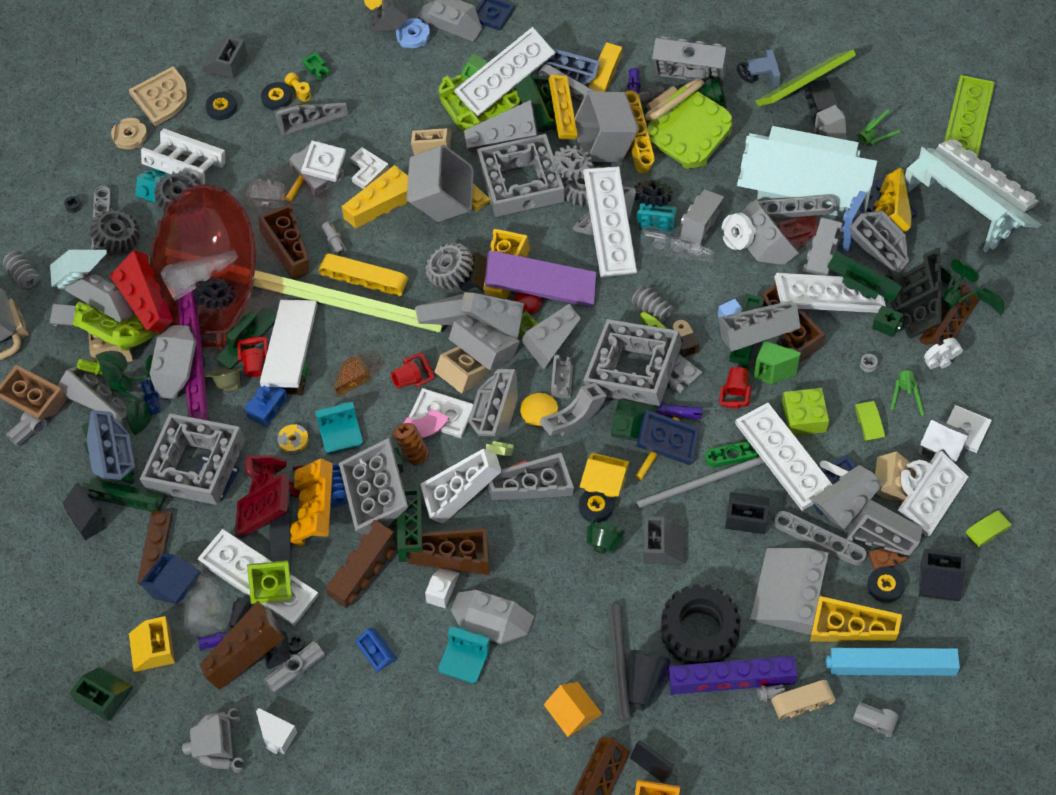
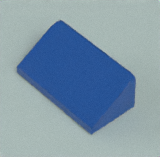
(375, 649)

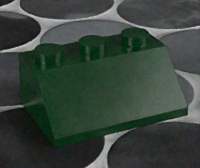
(538, 91)

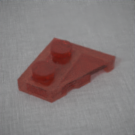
(799, 230)

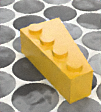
(377, 198)
(511, 244)
(853, 623)

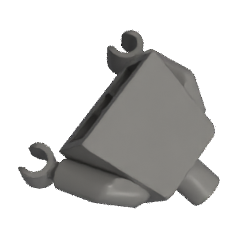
(212, 741)

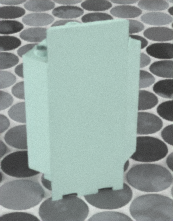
(805, 166)
(1004, 216)

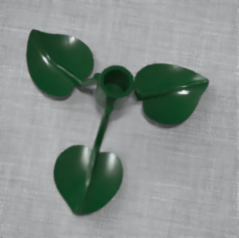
(953, 295)
(112, 367)

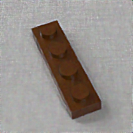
(155, 541)

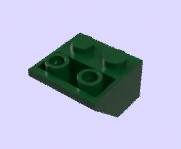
(100, 692)

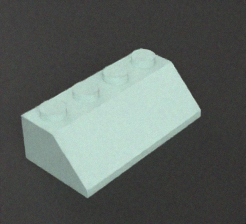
(74, 266)

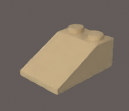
(460, 369)

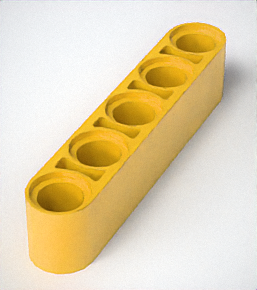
(641, 139)
(364, 274)

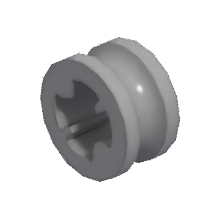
(868, 357)

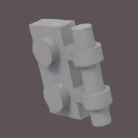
(685, 373)

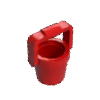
(253, 358)
(410, 374)
(736, 385)

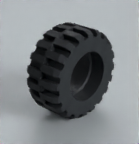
(700, 601)

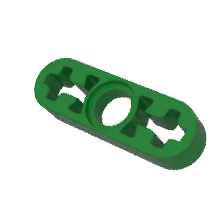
(717, 452)

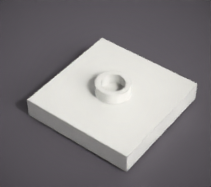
(323, 161)
(971, 423)

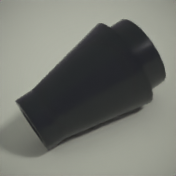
(239, 609)

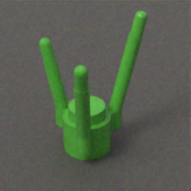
(868, 135)
(907, 382)

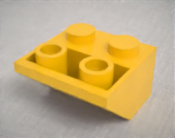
(604, 475)
(151, 644)

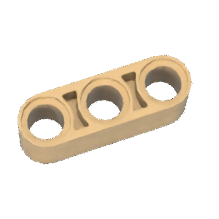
(803, 698)

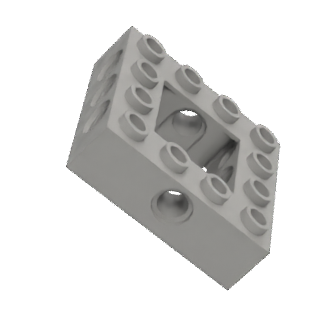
(672, 60)
(517, 154)
(650, 340)
(178, 431)

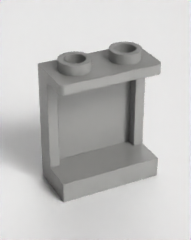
(317, 184)

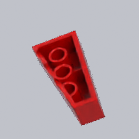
(139, 288)

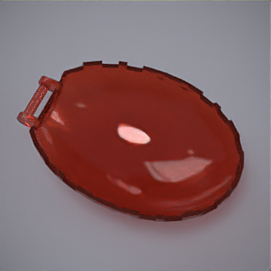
(202, 224)

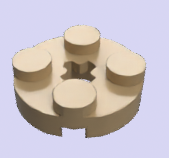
(133, 141)

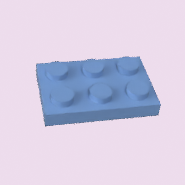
(857, 207)

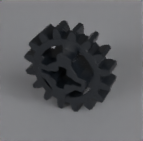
(653, 193)
(214, 293)

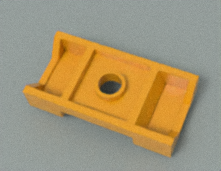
(314, 501)

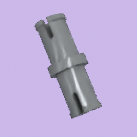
(334, 238)

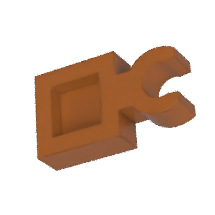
(884, 558)

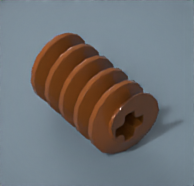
(411, 443)

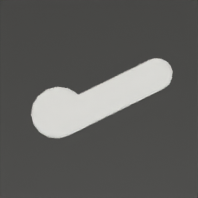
(833, 468)

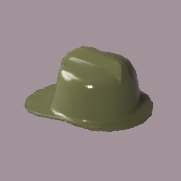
(225, 378)

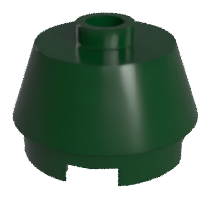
(713, 91)
(604, 537)

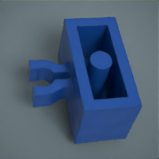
(265, 404)

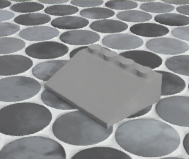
(373, 486)
(789, 588)

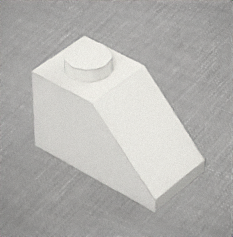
(441, 587)
(275, 731)

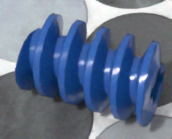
(338, 492)

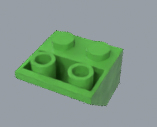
(776, 363)

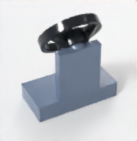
(760, 66)

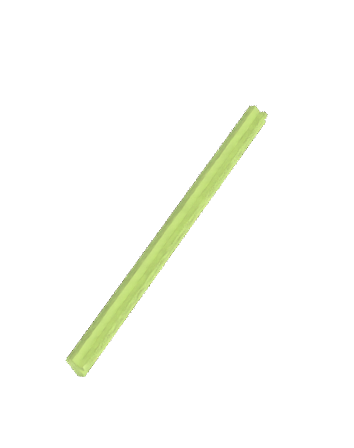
(340, 300)

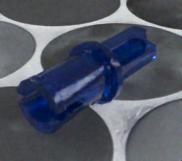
(151, 397)

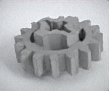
(571, 162)

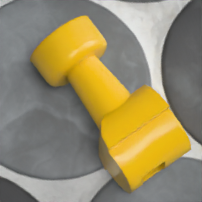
(302, 89)

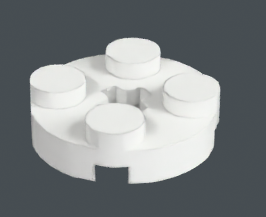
(746, 229)
(942, 354)

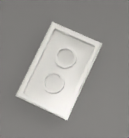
(455, 409)

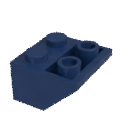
(170, 579)

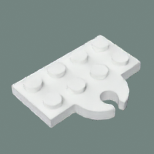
(930, 490)

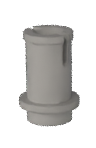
(769, 692)

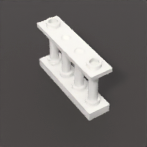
(183, 145)

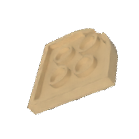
(161, 95)

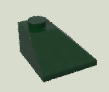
(628, 419)

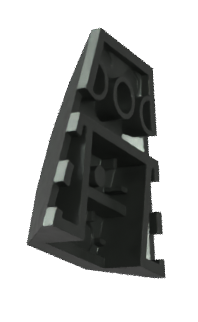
(920, 295)

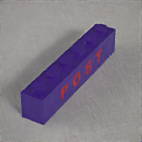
(732, 675)

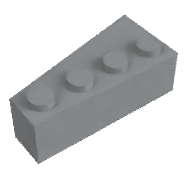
(503, 128)
(533, 480)

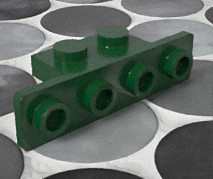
(863, 278)
(249, 326)

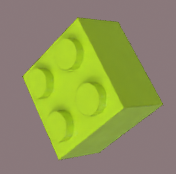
(805, 411)

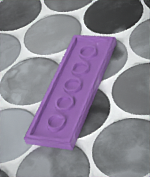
(540, 278)

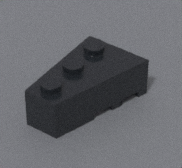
(819, 97)

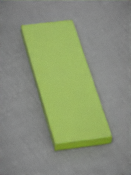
(805, 78)
(970, 112)

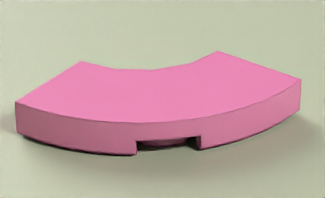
(430, 423)

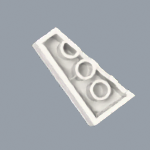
(459, 484)

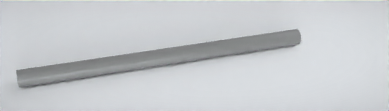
(699, 482)

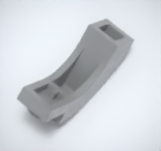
(577, 413)

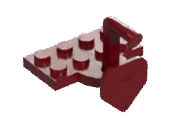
(266, 494)

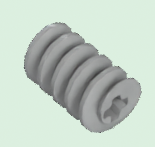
(21, 270)
(651, 304)

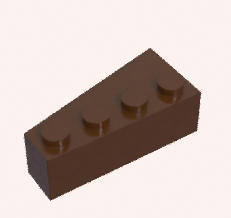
(285, 240)
(805, 339)
(453, 550)
(362, 565)
(242, 646)

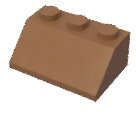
(31, 393)

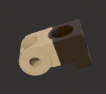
(689, 341)

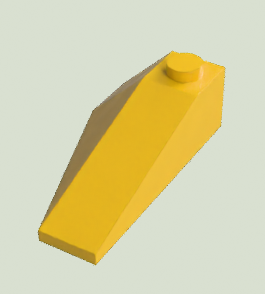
(895, 200)

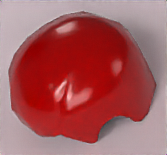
(531, 303)

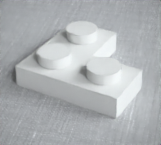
(370, 167)

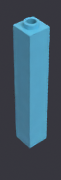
(893, 661)

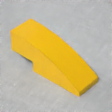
(608, 60)

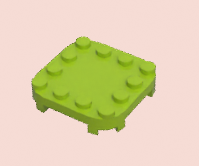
(461, 114)
(691, 129)
(123, 334)

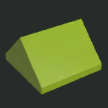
(269, 581)

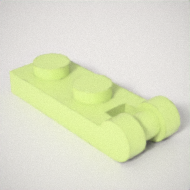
(500, 448)

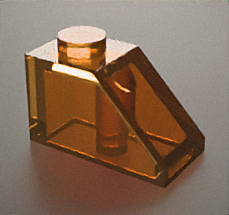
(351, 375)

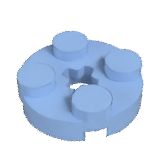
(421, 35)

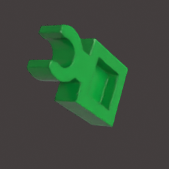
(315, 64)

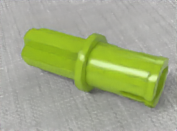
(89, 366)

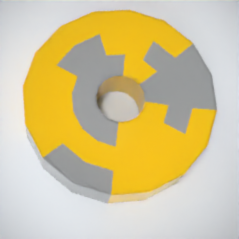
(289, 432)

